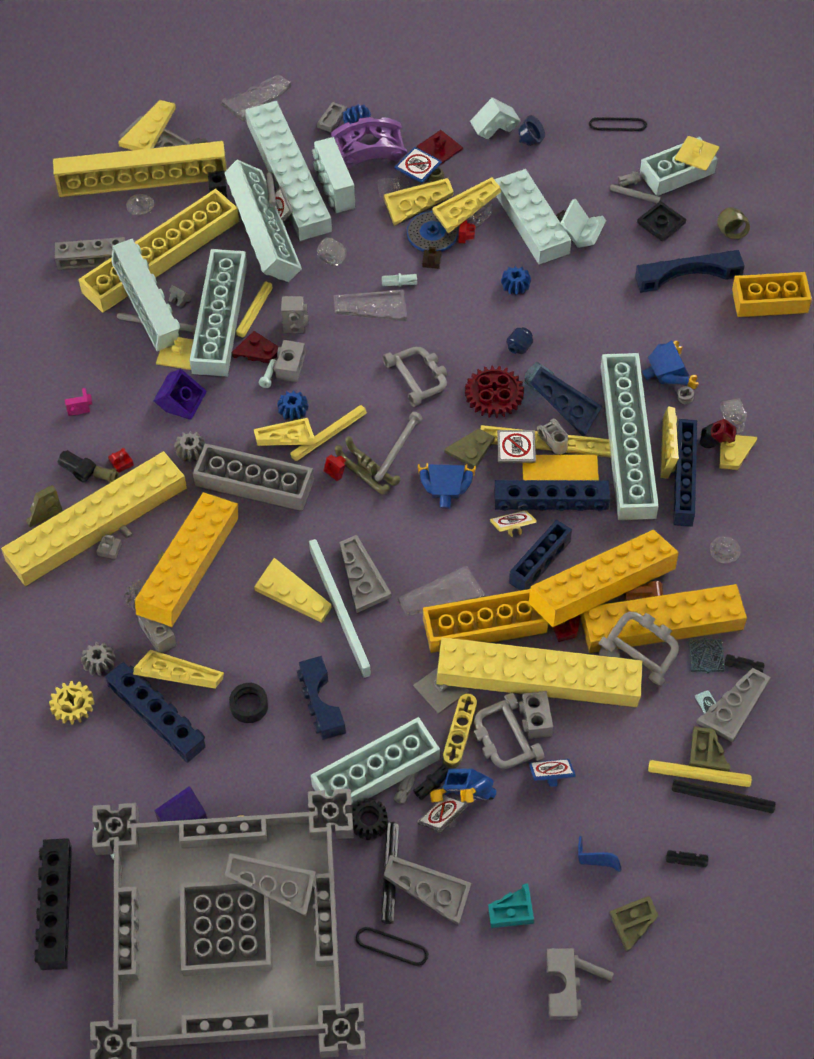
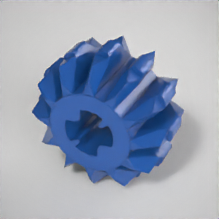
(355, 113)
(516, 280)
(292, 405)

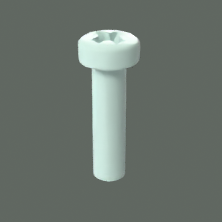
(265, 381)

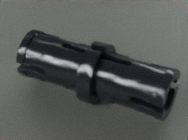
(432, 782)

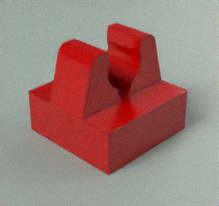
(466, 231)
(121, 460)
(335, 466)

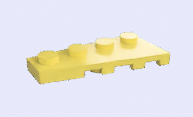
(149, 128)
(413, 200)
(461, 207)
(669, 450)
(290, 590)
(174, 669)

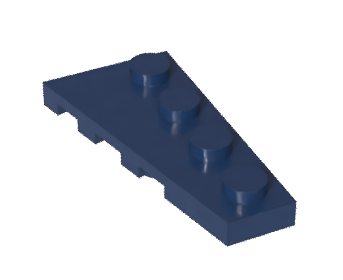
(569, 402)

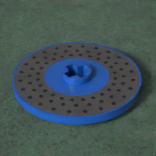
(420, 233)

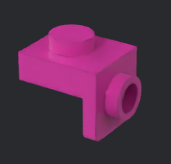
(79, 405)

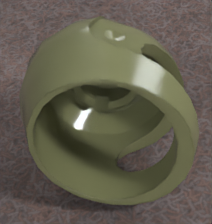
(732, 218)

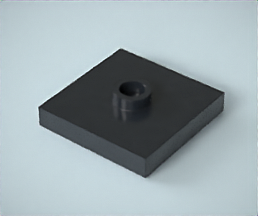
(661, 221)

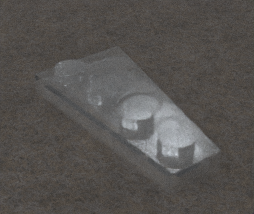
(453, 587)

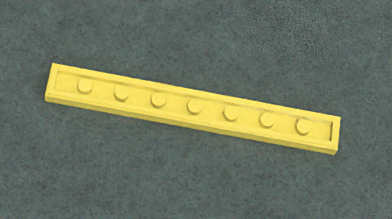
(576, 444)

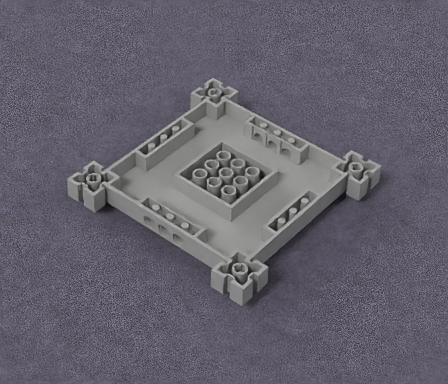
(211, 955)

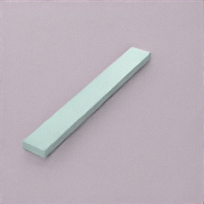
(340, 609)

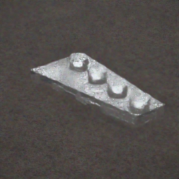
(256, 96)
(379, 305)

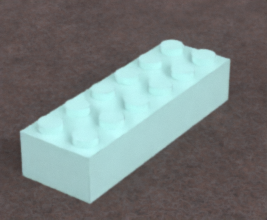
(533, 217)
(144, 294)
(380, 763)

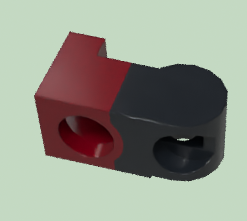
(717, 433)

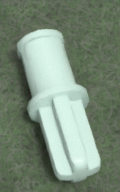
(398, 280)

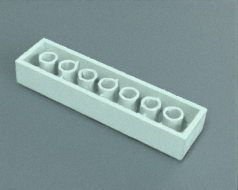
(262, 222)
(218, 313)

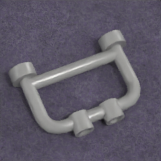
(430, 360)
(647, 622)
(489, 751)

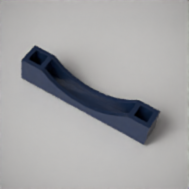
(723, 265)

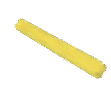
(329, 432)
(700, 773)

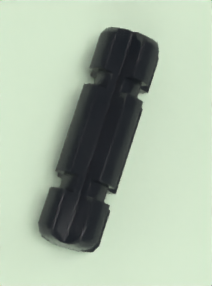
(743, 663)
(687, 858)

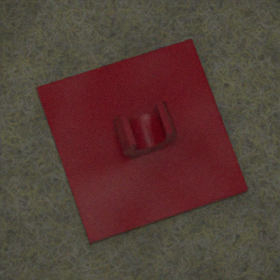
(440, 146)

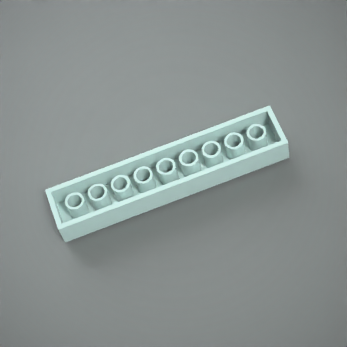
(289, 170)
(629, 437)

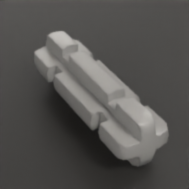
(405, 788)

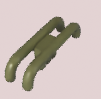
(366, 468)

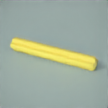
(254, 309)

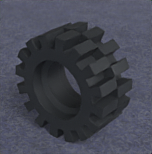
(372, 830)

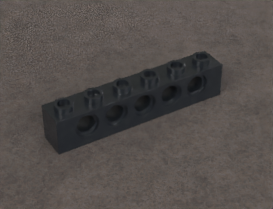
(57, 956)

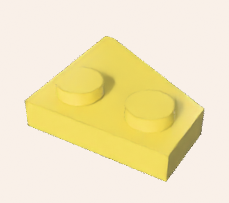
(734, 453)

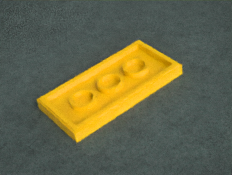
(562, 468)

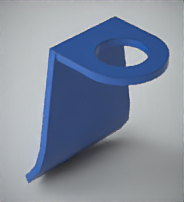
(598, 859)

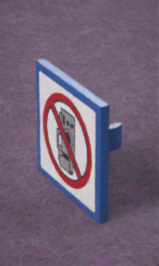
(418, 165)
(551, 770)

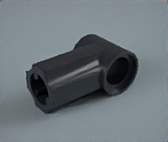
(81, 468)

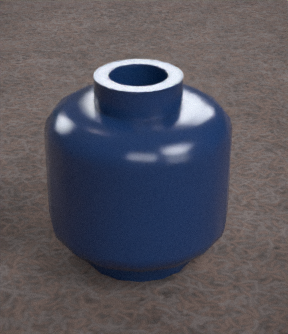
(519, 340)

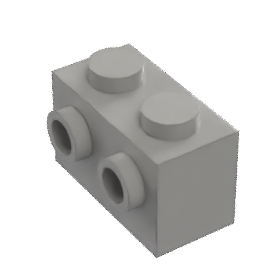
(293, 314)

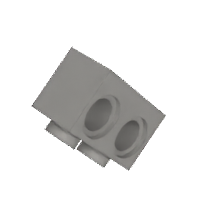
(539, 714)

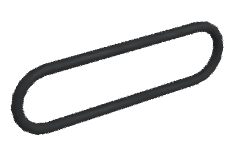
(614, 118)
(389, 954)

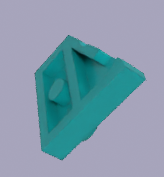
(512, 909)

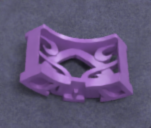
(360, 152)

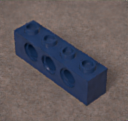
(540, 556)

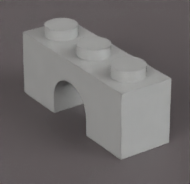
(563, 964)

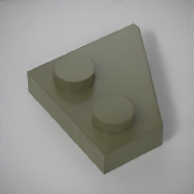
(471, 447)
(45, 505)
(706, 750)
(633, 920)

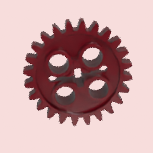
(494, 386)

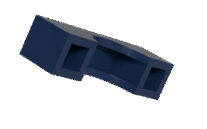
(328, 718)

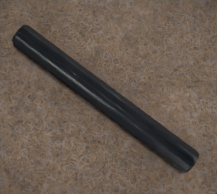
(723, 796)
(389, 888)

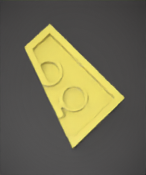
(288, 433)

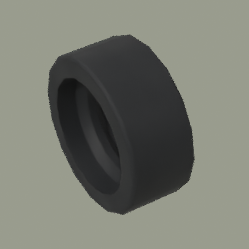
(253, 716)

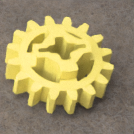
(64, 709)

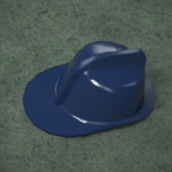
(531, 131)

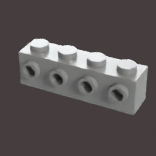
(84, 252)

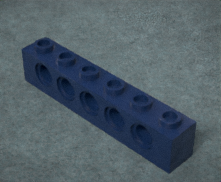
(685, 473)
(558, 488)
(185, 747)

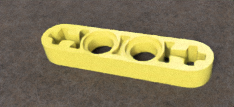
(462, 731)

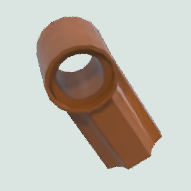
(651, 589)

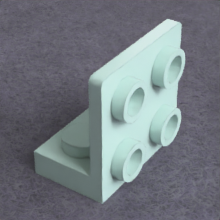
(579, 227)

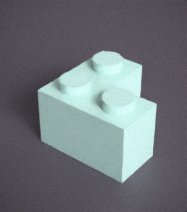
(494, 116)

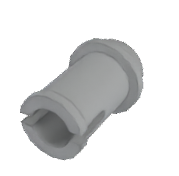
(629, 179)

